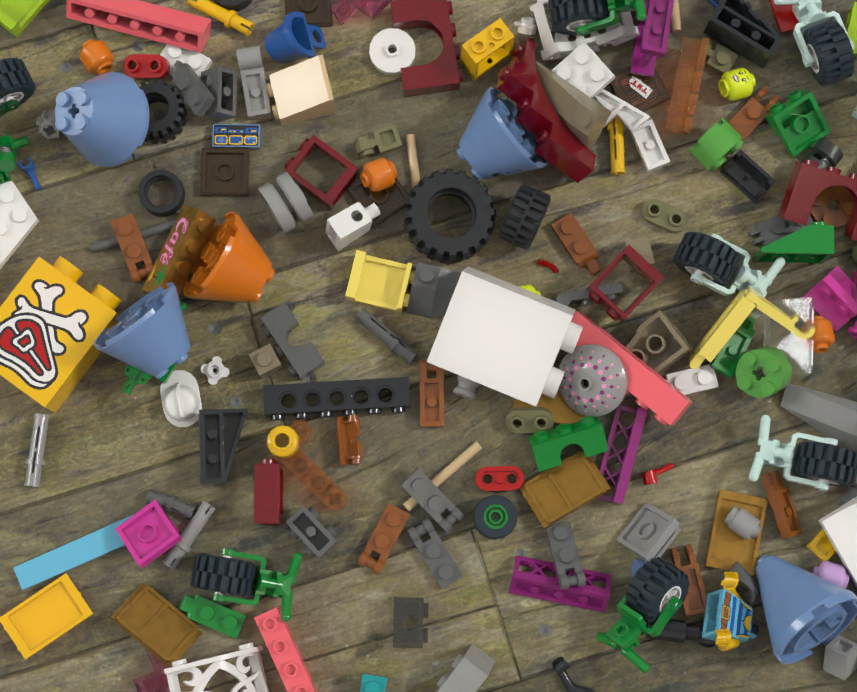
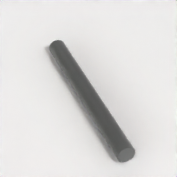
(146, 232)

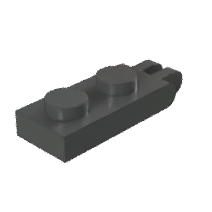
(191, 88)
(775, 229)

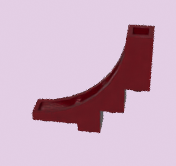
(536, 113)

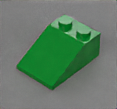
(806, 245)

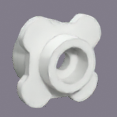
(526, 26)
(222, 371)

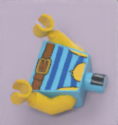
(728, 616)

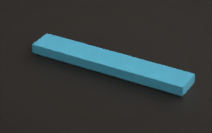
(69, 556)

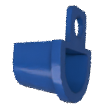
(293, 39)

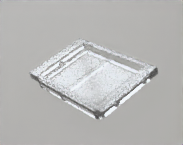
(796, 350)

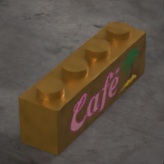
(180, 250)

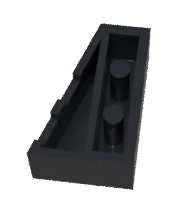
(743, 31)
(218, 442)

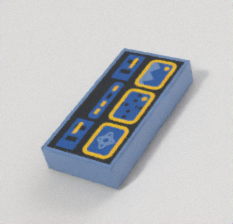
(236, 136)

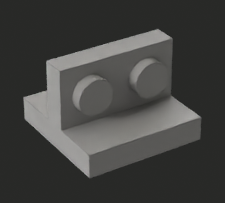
(649, 533)

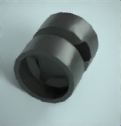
(824, 153)

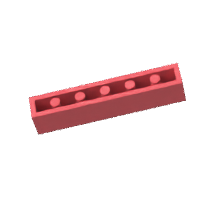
(144, 21)
(643, 382)

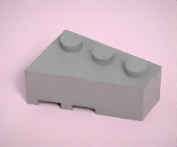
(467, 672)

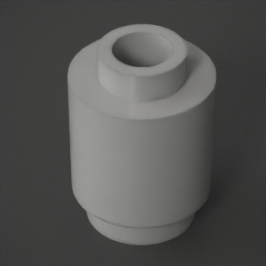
(743, 523)

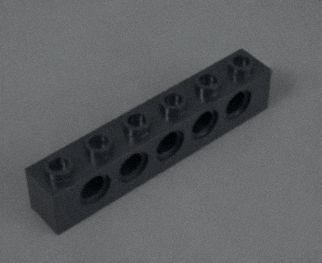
(276, 393)

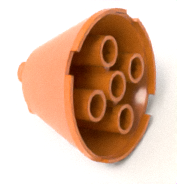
(230, 265)

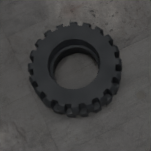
(458, 186)

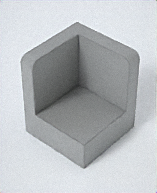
(840, 657)

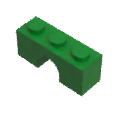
(547, 445)

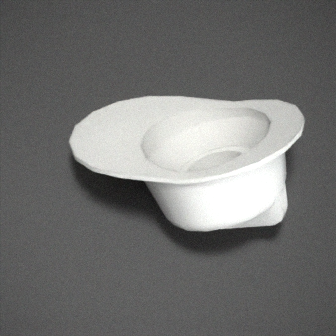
(181, 399)

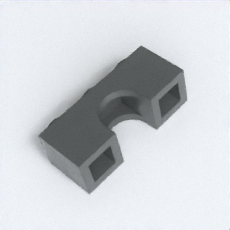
(303, 359)

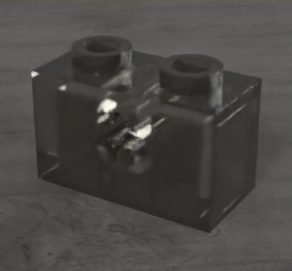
(401, 635)

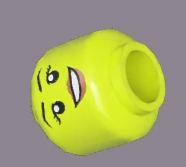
(736, 84)

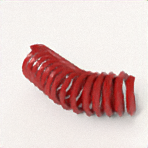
(549, 265)

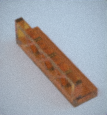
(686, 85)

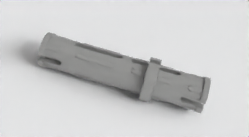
(36, 452)
(189, 535)

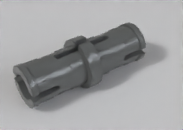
(172, 504)

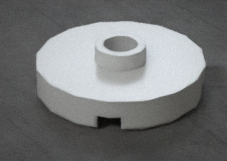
(389, 62)

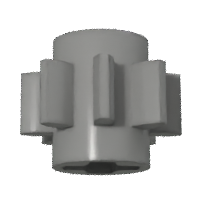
(47, 125)

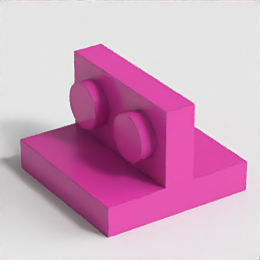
(835, 298)
(149, 533)

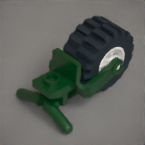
(15, 84)

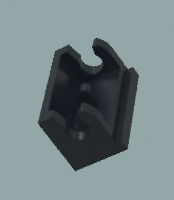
(747, 176)

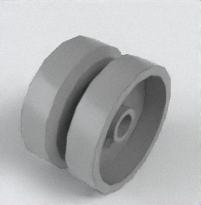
(287, 201)

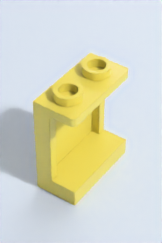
(379, 282)

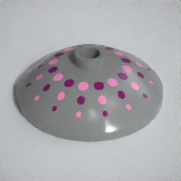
(605, 377)

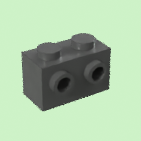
(223, 86)
(305, 524)

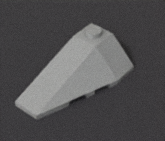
(824, 412)

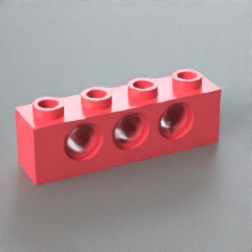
(284, 652)

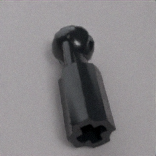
(679, 631)

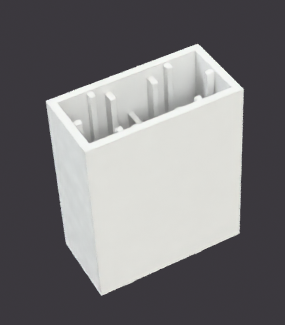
(504, 337)

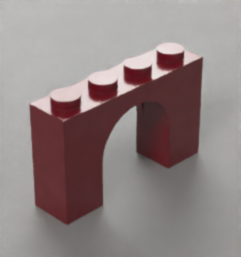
(442, 73)
(804, 187)

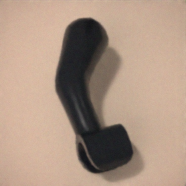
(560, 667)

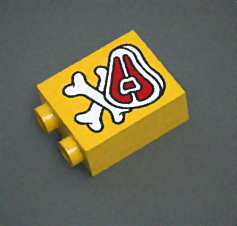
(51, 331)

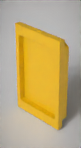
(45, 616)

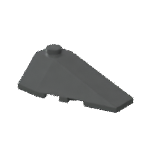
(432, 290)

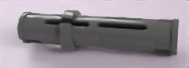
(387, 336)

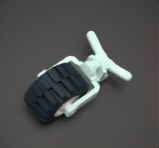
(822, 43)
(717, 266)
(817, 460)

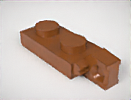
(576, 243)
(782, 505)

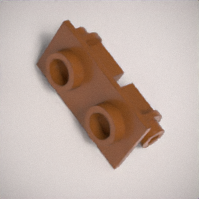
(348, 447)

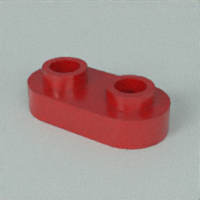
(144, 66)
(499, 478)

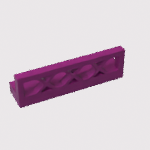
(629, 455)
(539, 586)

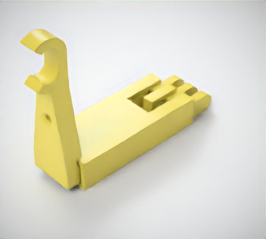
(734, 317)

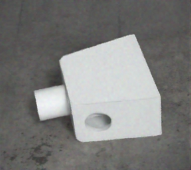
(345, 229)

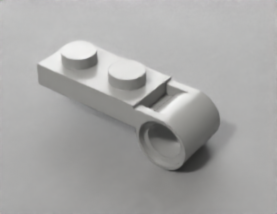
(254, 82)

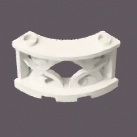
(561, 47)
(200, 680)

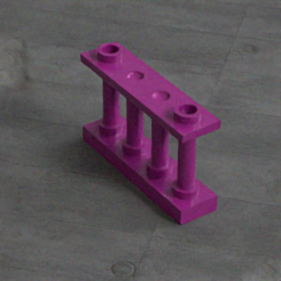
(652, 37)

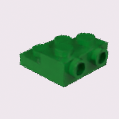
(798, 121)

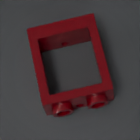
(340, 186)
(641, 266)
(268, 492)

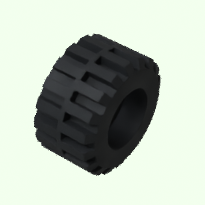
(176, 114)
(524, 216)

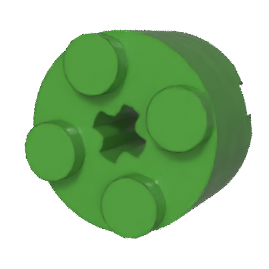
(716, 144)
(774, 364)

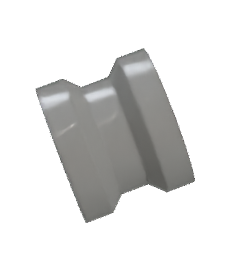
(466, 388)

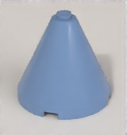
(801, 608)

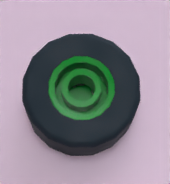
(493, 524)

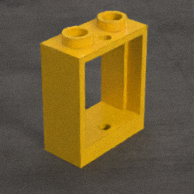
(491, 43)

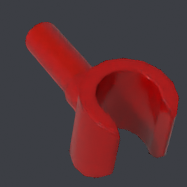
(650, 476)

